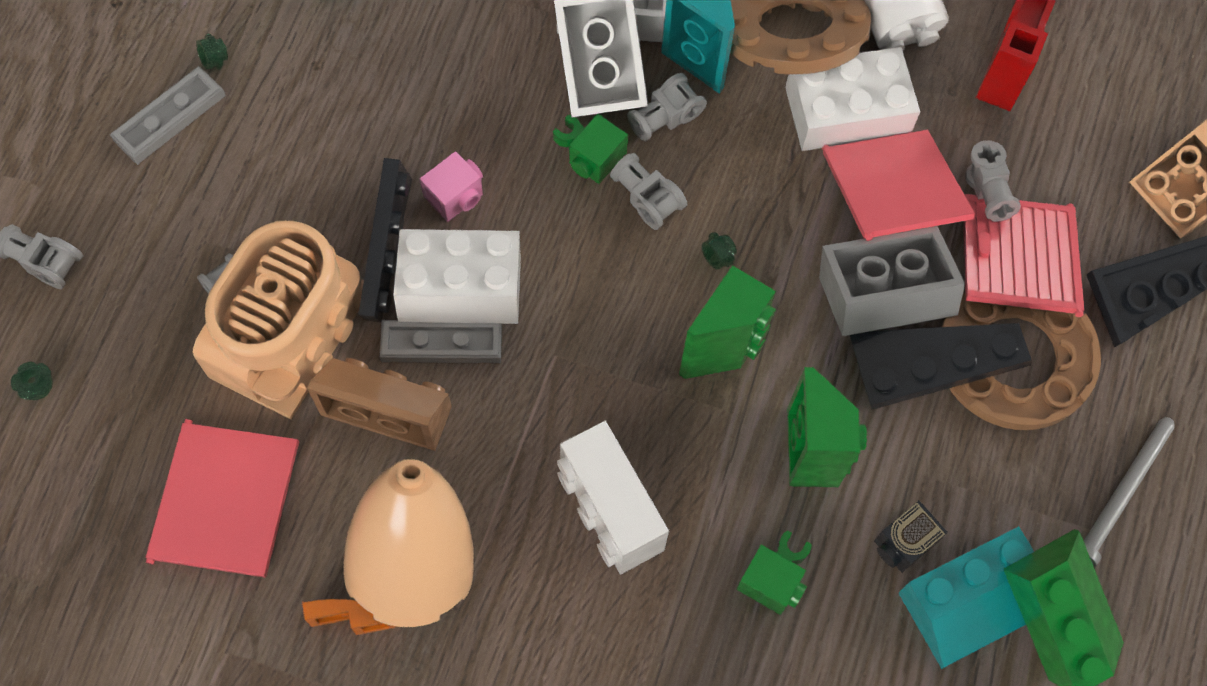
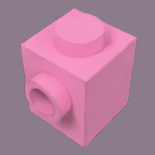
(453, 186)

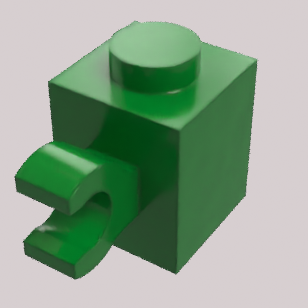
(593, 148)
(775, 576)

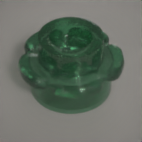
(211, 52)
(719, 250)
(37, 389)

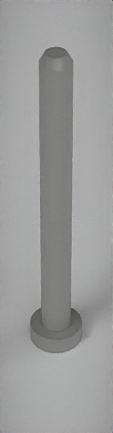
(1127, 488)

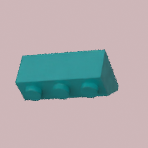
(700, 38)
(968, 599)

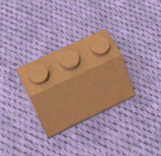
(381, 402)

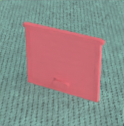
(897, 184)
(1024, 259)
(223, 500)

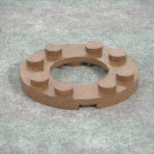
(800, 56)
(1051, 402)

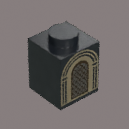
(909, 537)

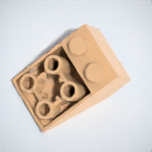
(1178, 183)

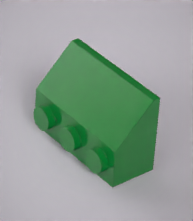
(729, 326)
(822, 433)
(1066, 612)

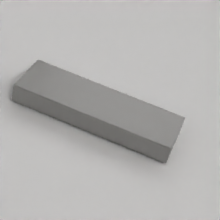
(167, 115)
(440, 342)

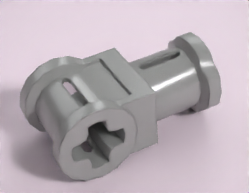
(669, 106)
(990, 180)
(650, 193)
(40, 256)

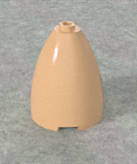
(409, 547)

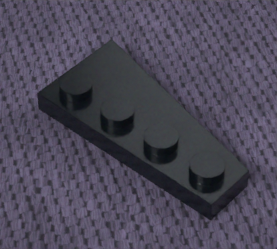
(382, 253)
(1148, 287)
(928, 360)

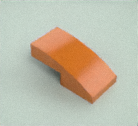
(336, 610)

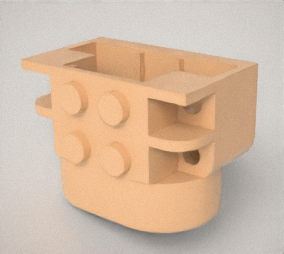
(278, 315)

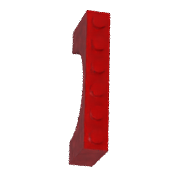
(1016, 53)

